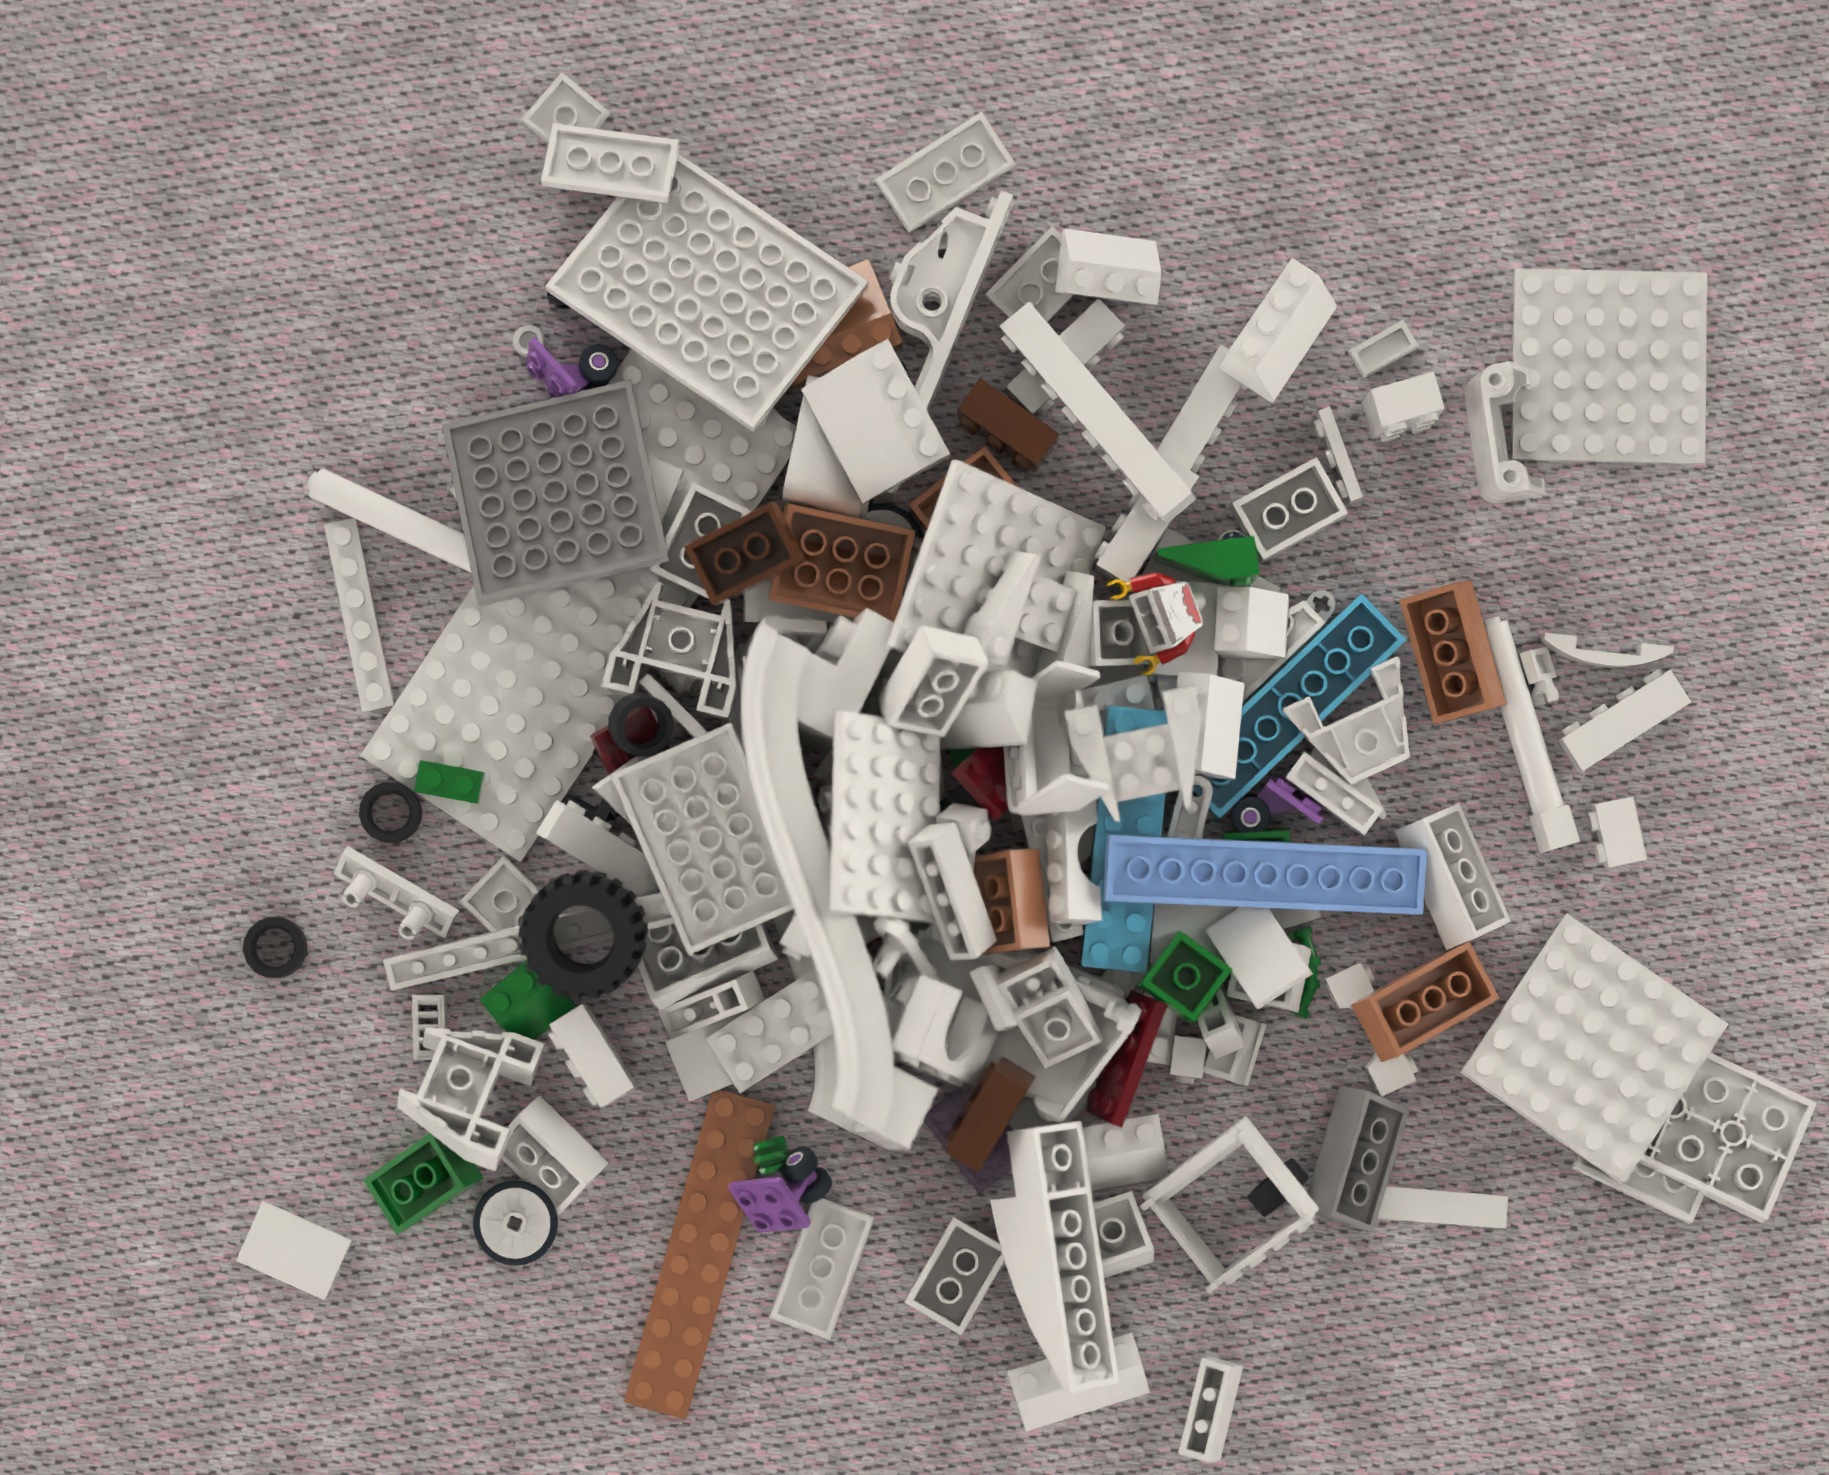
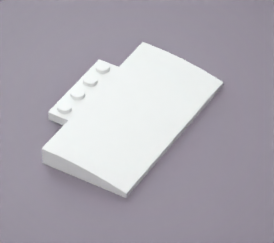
(1721, 1141)

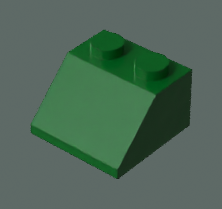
(525, 1005)

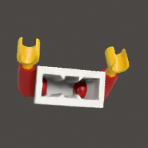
(1165, 613)

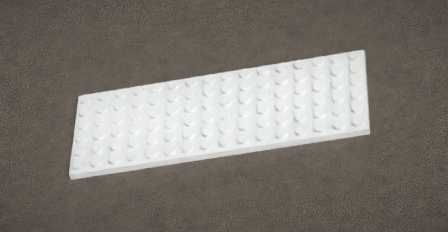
(522, 678)

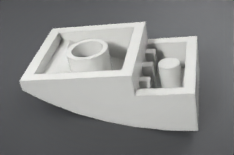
(1049, 1007)

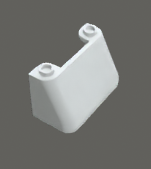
(815, 473)
(1496, 475)

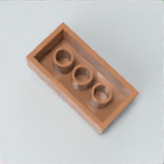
(1452, 652)
(1425, 1001)

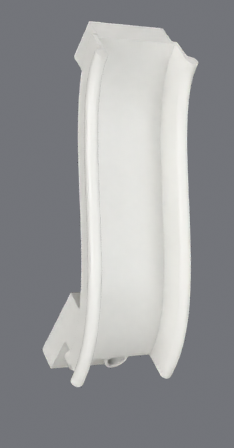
(789, 701)

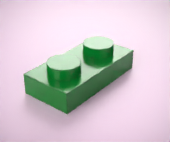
(449, 782)

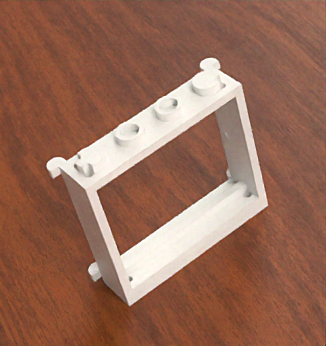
(1240, 1133)

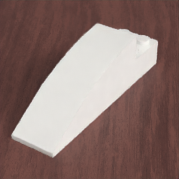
(1055, 1254)

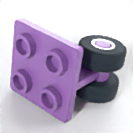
(595, 369)
(1254, 811)
(773, 1203)

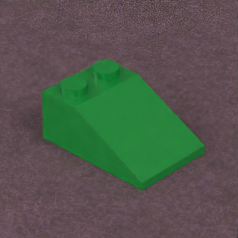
(1217, 561)
(420, 1182)

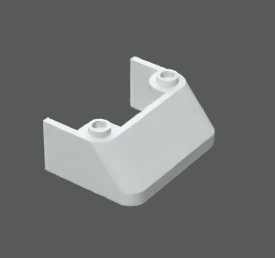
(1041, 771)

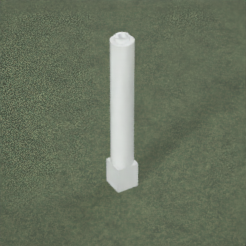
(389, 517)
(1551, 819)

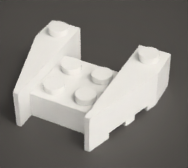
(1035, 613)
(679, 643)
(1141, 759)
(461, 1085)

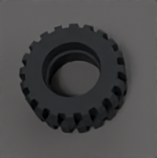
(553, 965)

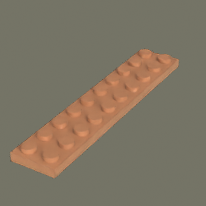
(698, 1256)

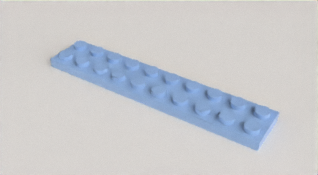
(1264, 874)

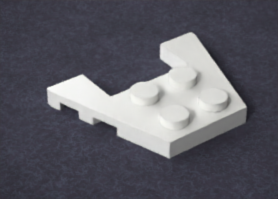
(1363, 740)

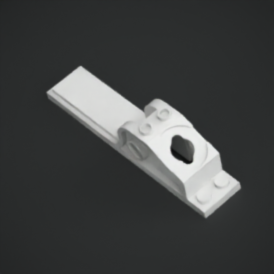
(948, 282)

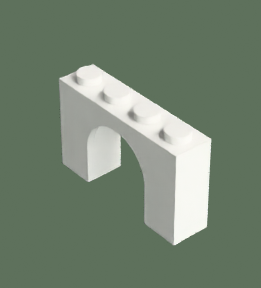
(924, 1029)

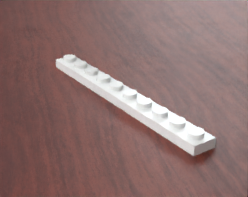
(503, 945)

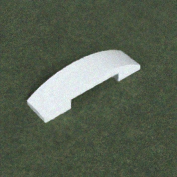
(1566, 646)

